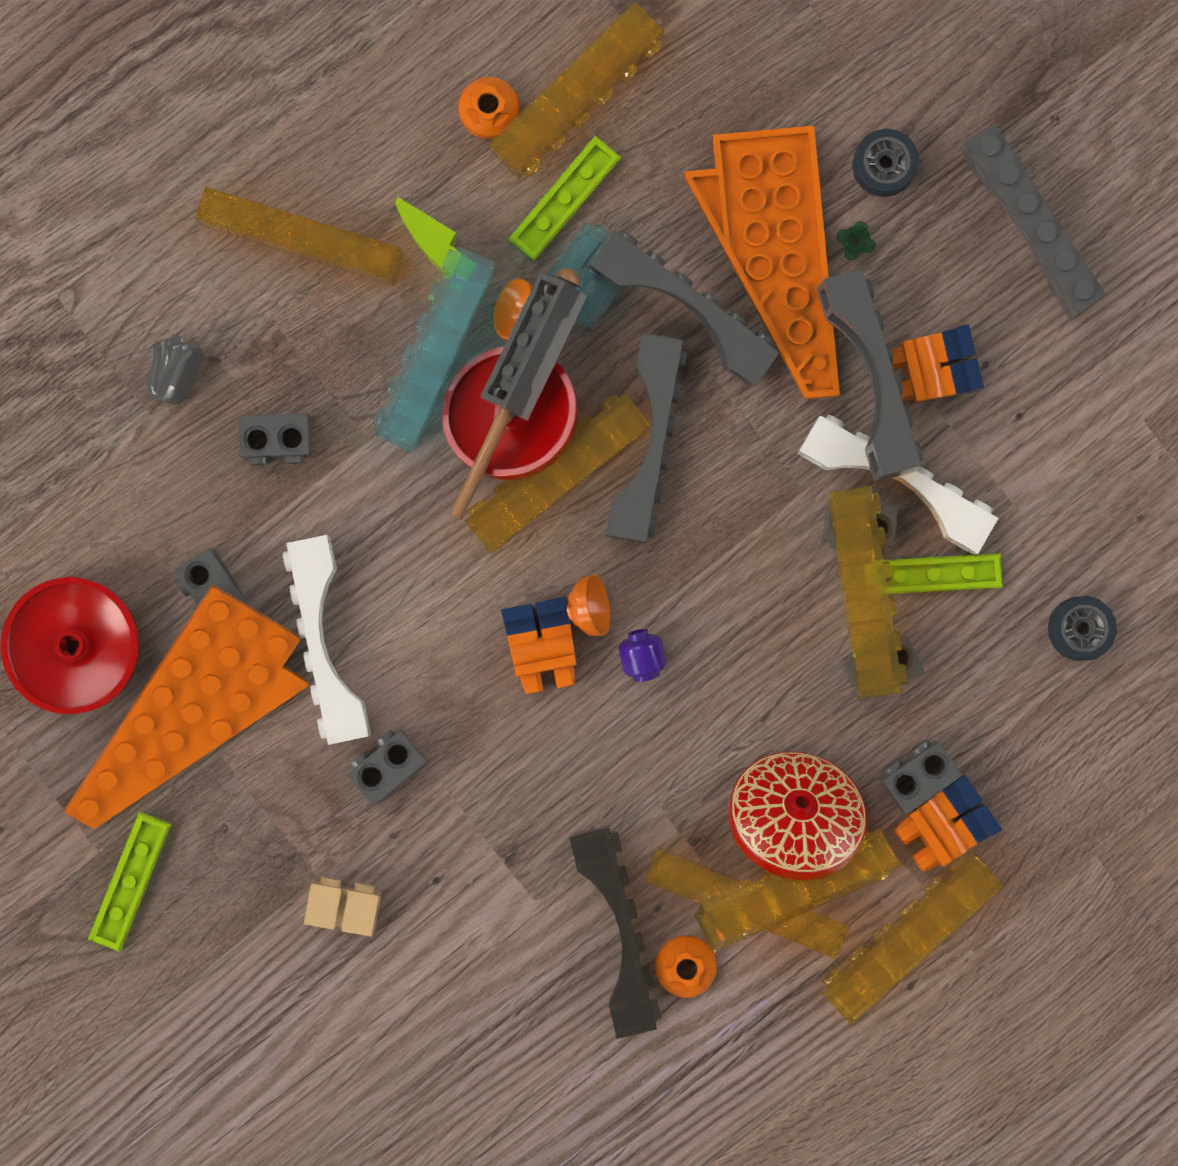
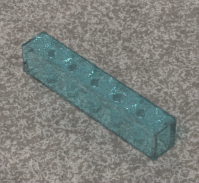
(436, 347)

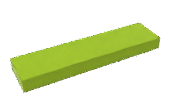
(564, 198)
(945, 573)
(130, 881)

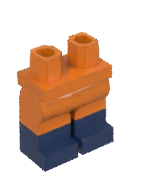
(922, 367)
(544, 653)
(943, 836)

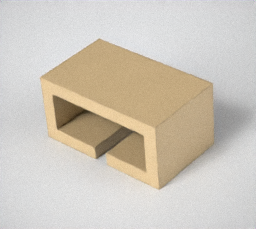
(343, 906)

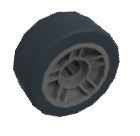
(898, 151)
(1099, 632)

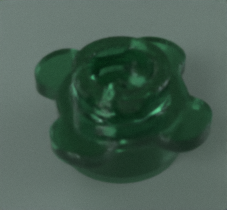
(860, 232)

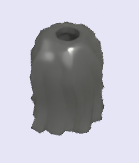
(173, 369)

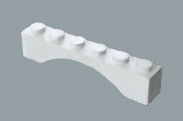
(959, 520)
(313, 570)

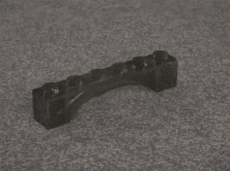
(630, 1000)

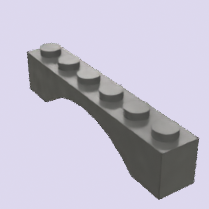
(1011, 185)
(850, 308)
(738, 348)
(657, 369)

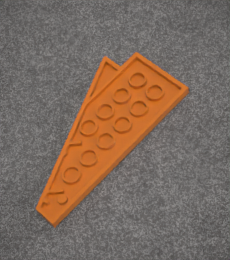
(771, 228)
(205, 691)

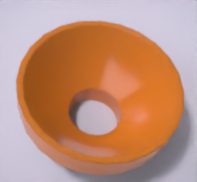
(488, 124)
(510, 305)
(590, 606)
(685, 948)

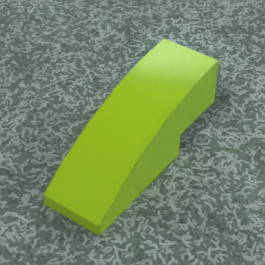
(429, 235)

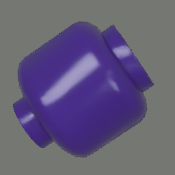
(642, 655)

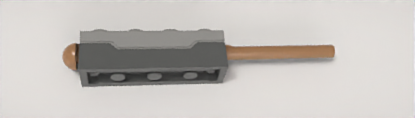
(525, 364)

